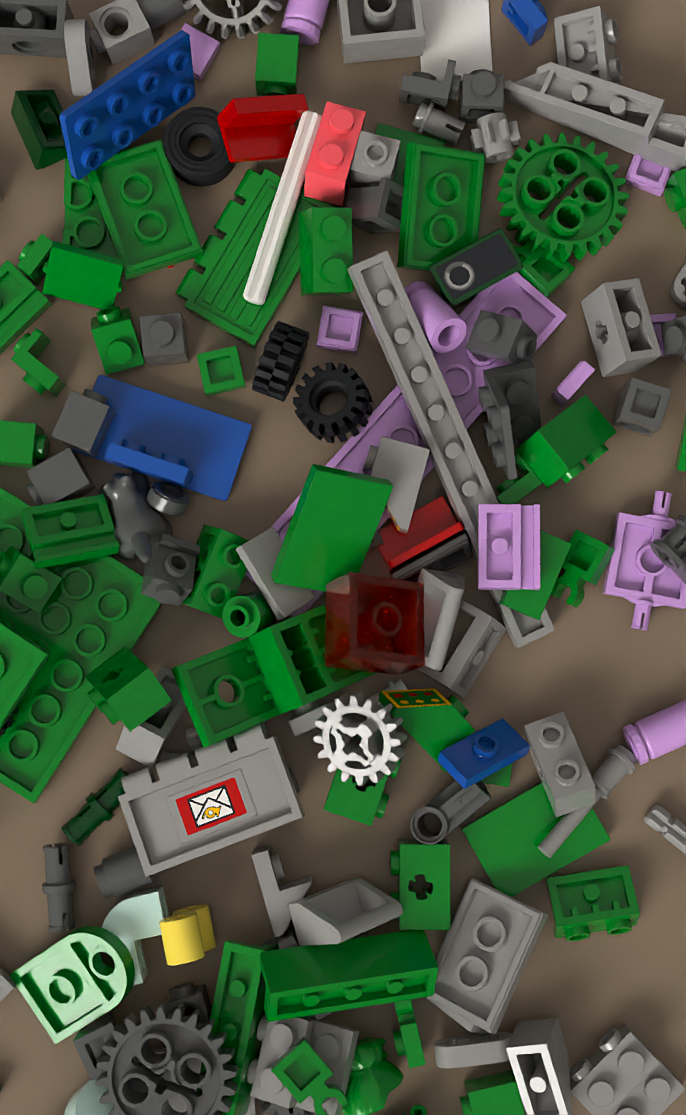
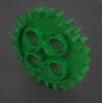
(535, 172)

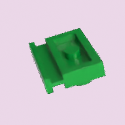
(19, 304)
(70, 531)

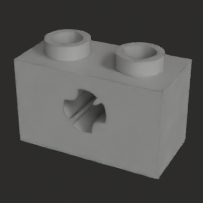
(621, 327)
(560, 764)

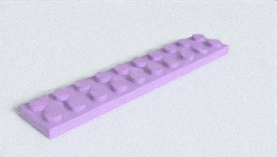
(463, 376)

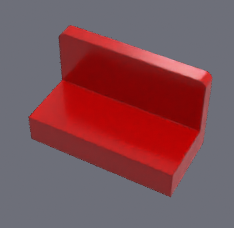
(260, 126)
(427, 528)

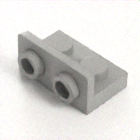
(587, 43)

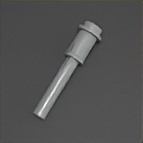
(606, 778)

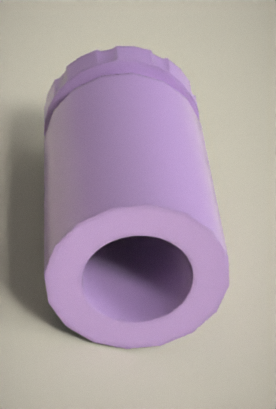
(305, 19)
(439, 322)
(657, 733)

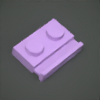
(508, 547)

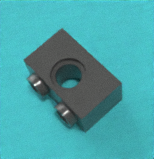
(33, 27)

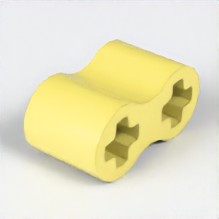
(187, 934)

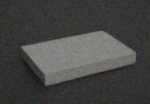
(485, 954)

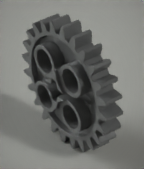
(183, 1039)

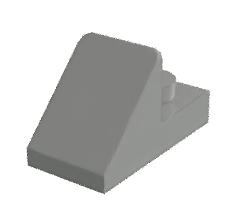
(277, 896)

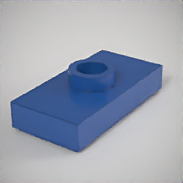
(483, 753)

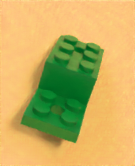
(268, 674)

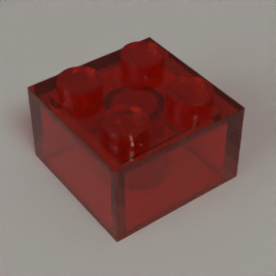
(374, 624)

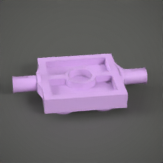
(635, 569)

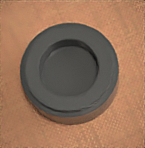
(168, 498)

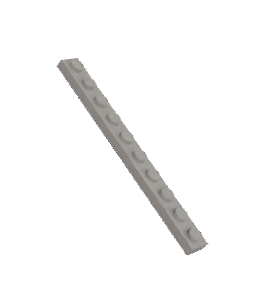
(434, 414)

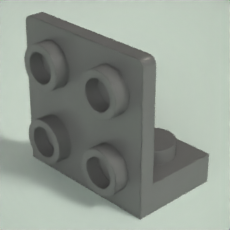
(511, 409)

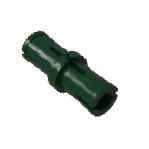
(99, 807)

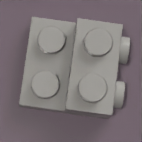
(330, 1040)
(623, 1078)

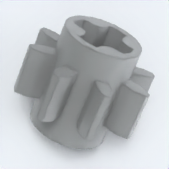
(495, 137)

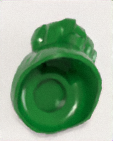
(370, 1078)

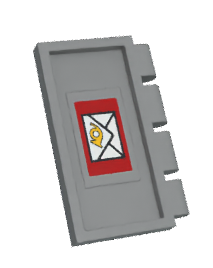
(210, 803)

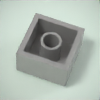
(380, 29)

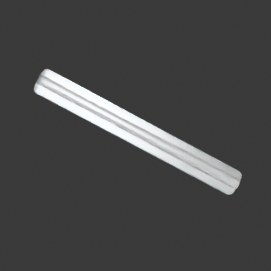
(282, 210)

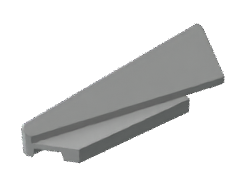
(604, 112)

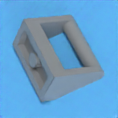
(441, 605)
(471, 652)
(341, 912)

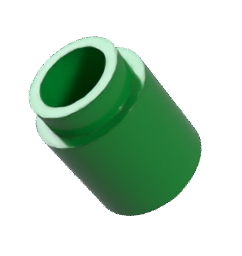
(247, 614)

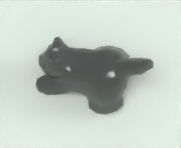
(135, 520)

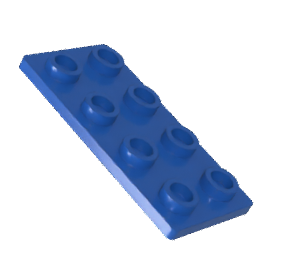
(128, 105)
(171, 439)

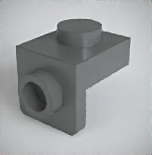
(502, 338)

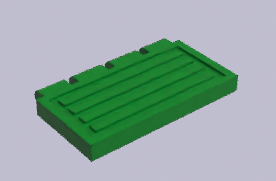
(228, 262)

